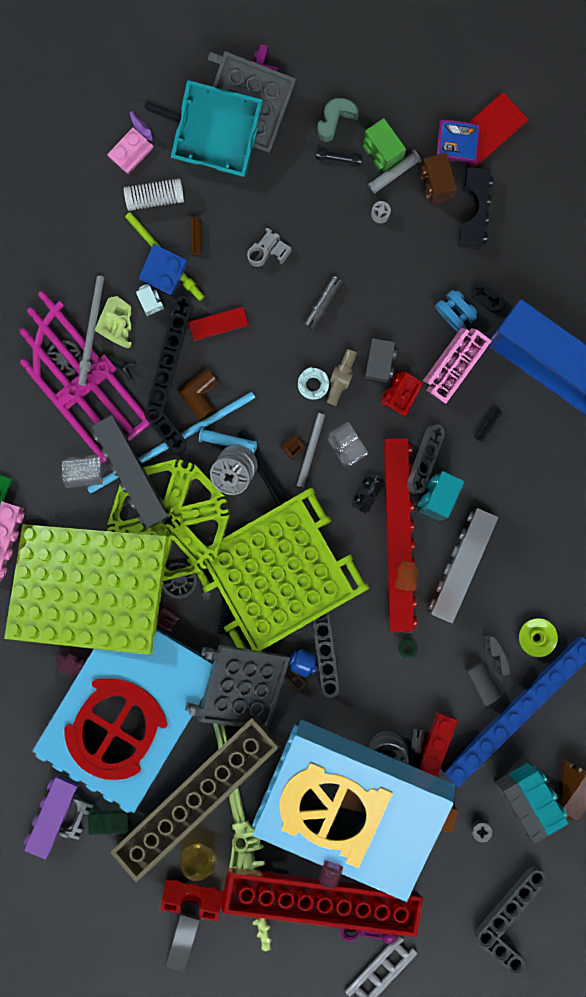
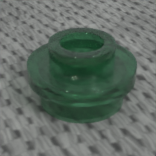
(414, 649)

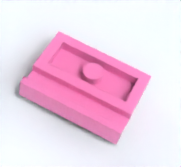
(130, 151)

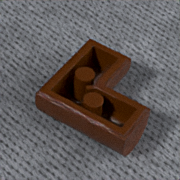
(194, 393)

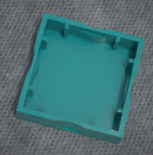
(217, 128)

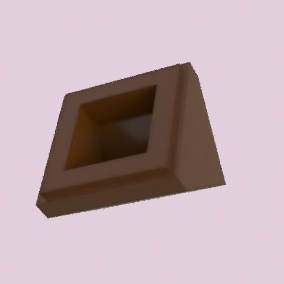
(292, 447)

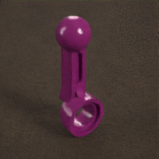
(387, 938)

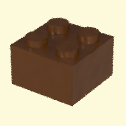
(438, 179)

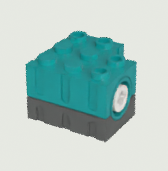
(532, 802)

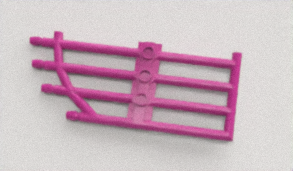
(72, 392)

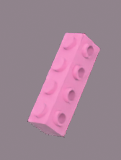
(10, 519)

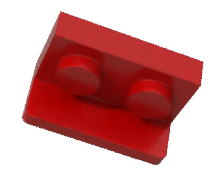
(401, 392)

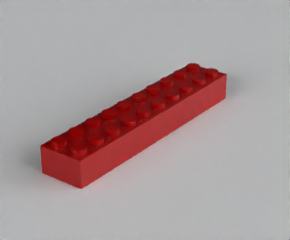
(309, 902)

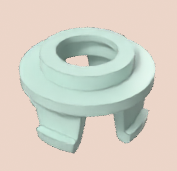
(313, 373)

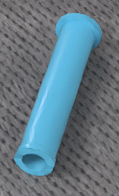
(225, 440)

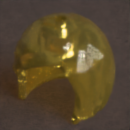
(198, 861)

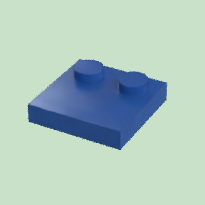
(163, 269)

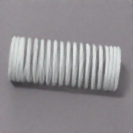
(178, 195)

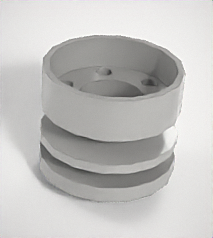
(233, 469)

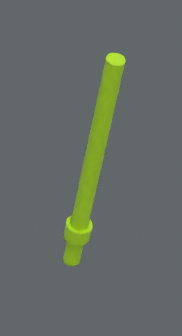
(188, 283)

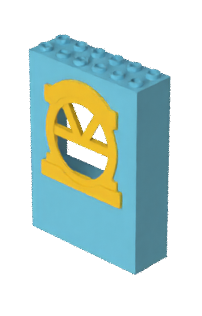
(400, 803)

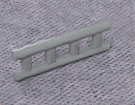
(382, 959)

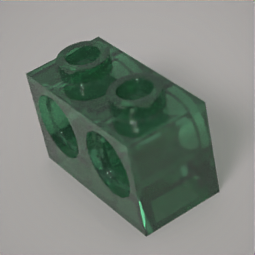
(108, 822)

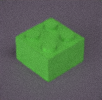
(383, 145)

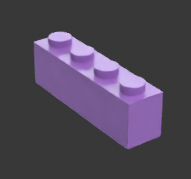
(51, 817)

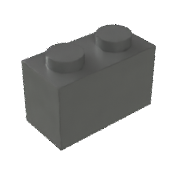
(380, 360)

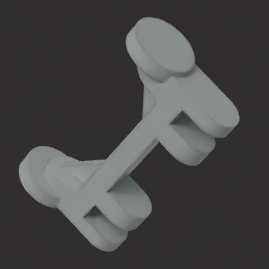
(81, 809)

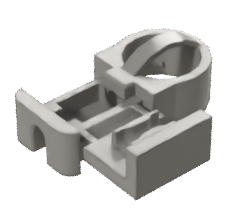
(270, 246)

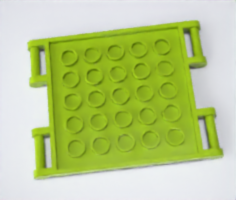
(280, 574)

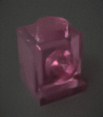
(69, 665)

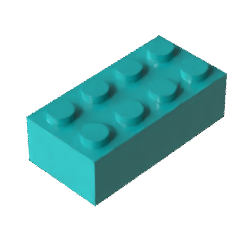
(441, 496)

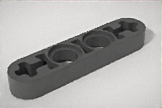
(428, 460)

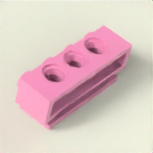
(459, 364)

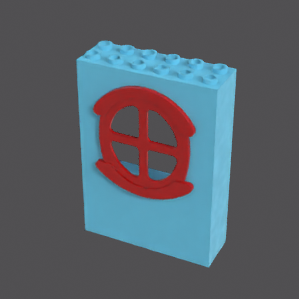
(155, 683)

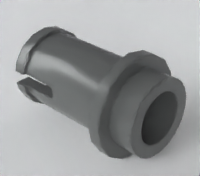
(417, 742)

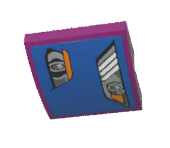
(458, 140)

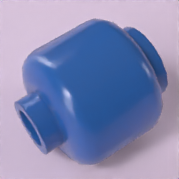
(303, 663)

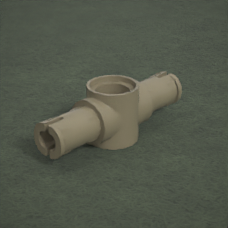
(341, 377)

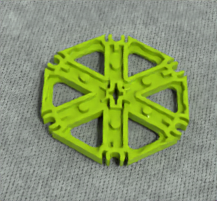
(186, 515)

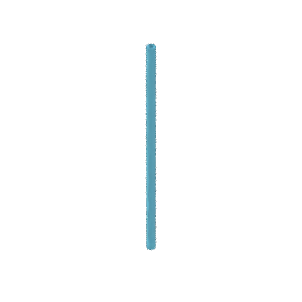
(187, 433)

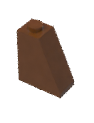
(572, 789)

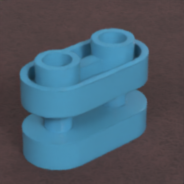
(466, 311)

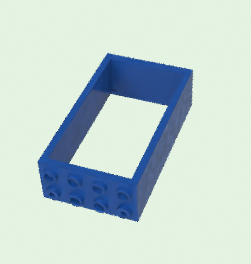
(544, 353)

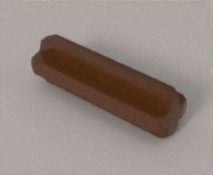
(195, 236)

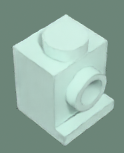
(149, 300)

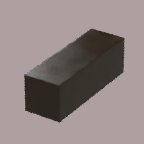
(294, 679)

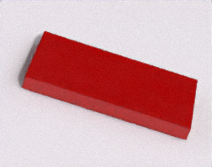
(496, 124)

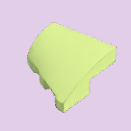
(115, 321)

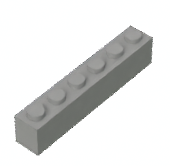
(463, 565)

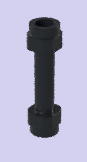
(322, 155)

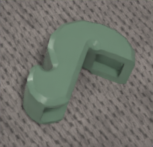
(332, 110)

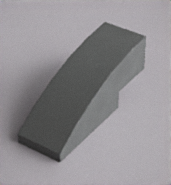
(183, 941)

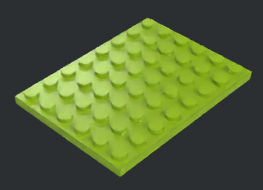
(87, 588)

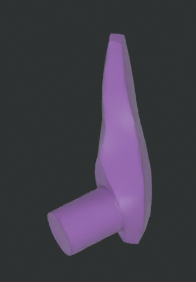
(141, 127)

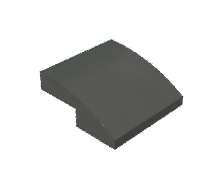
(494, 649)

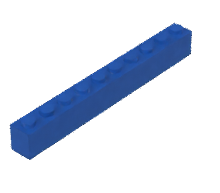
(517, 712)

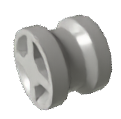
(382, 208)
(479, 828)

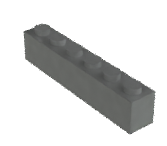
(131, 472)

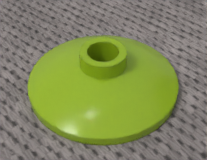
(547, 640)

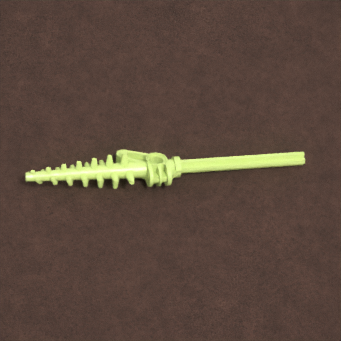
(243, 855)

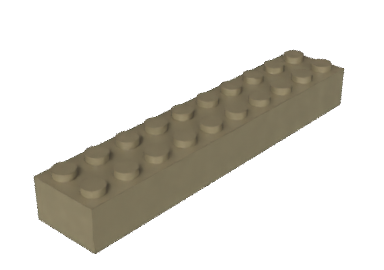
(196, 798)

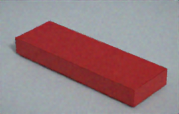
(218, 323)

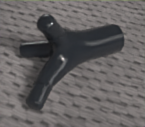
(123, 365)

